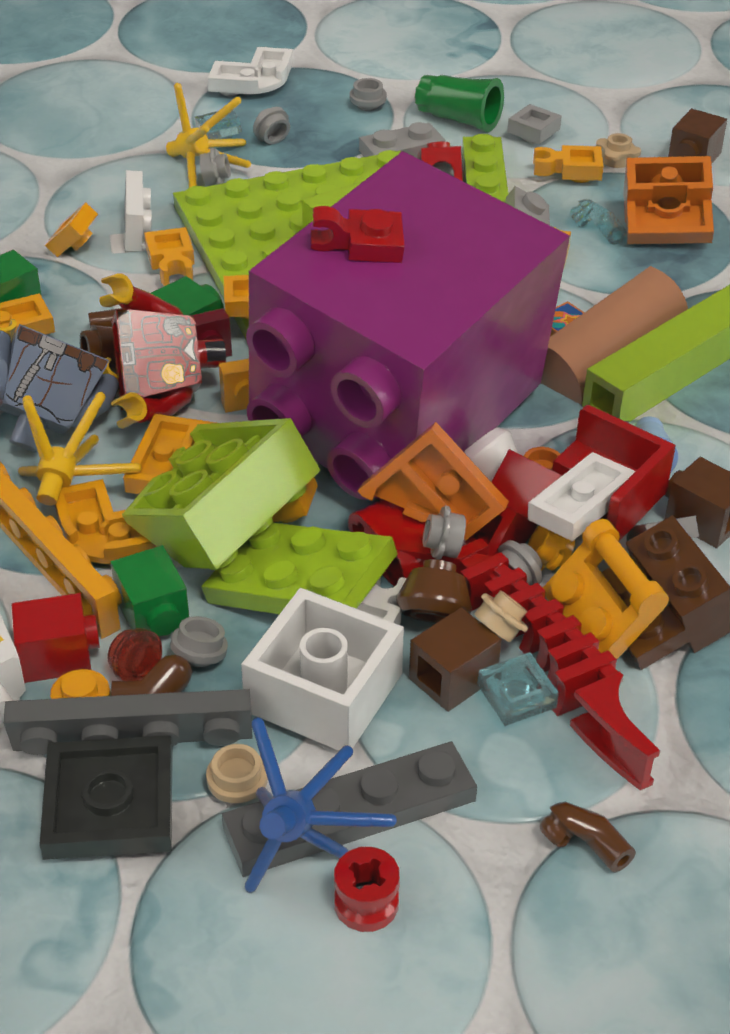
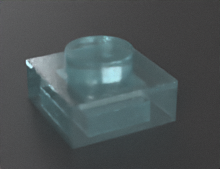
(224, 128)
(517, 689)

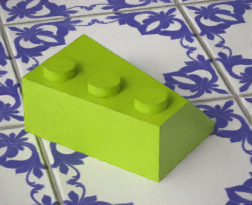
(223, 490)

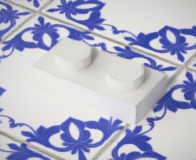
(136, 210)
(578, 496)

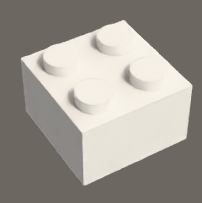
(323, 669)

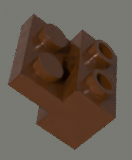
(696, 592)

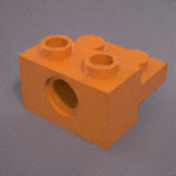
(668, 200)

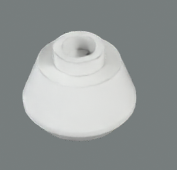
(490, 451)

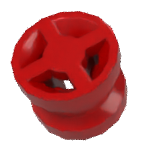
(373, 904)

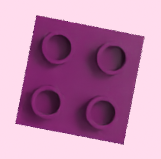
(390, 348)

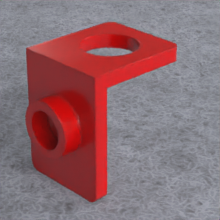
(443, 152)

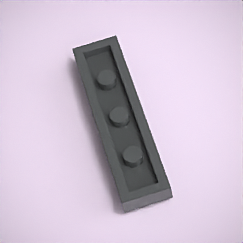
(198, 716)
(405, 787)

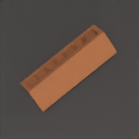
(609, 326)

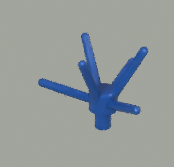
(292, 812)

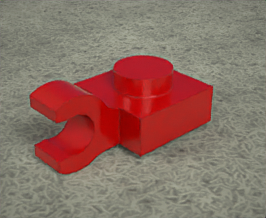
(365, 234)

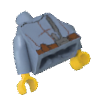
(55, 376)

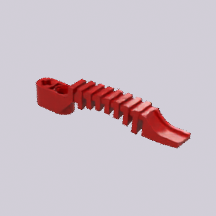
(573, 659)

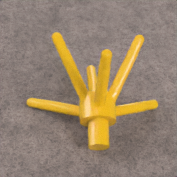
(196, 142)
(59, 464)

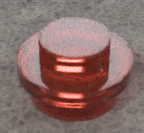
(134, 653)

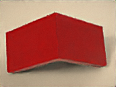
(631, 447)

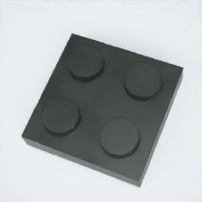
(107, 797)

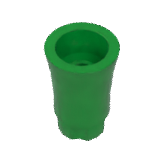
(462, 99)

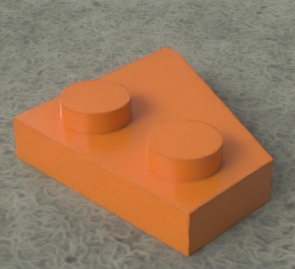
(435, 475)

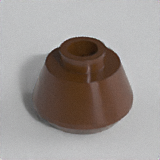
(433, 592)

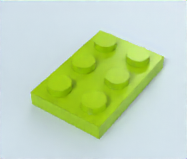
(295, 557)

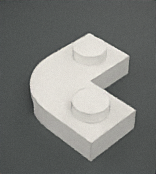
(264, 74)

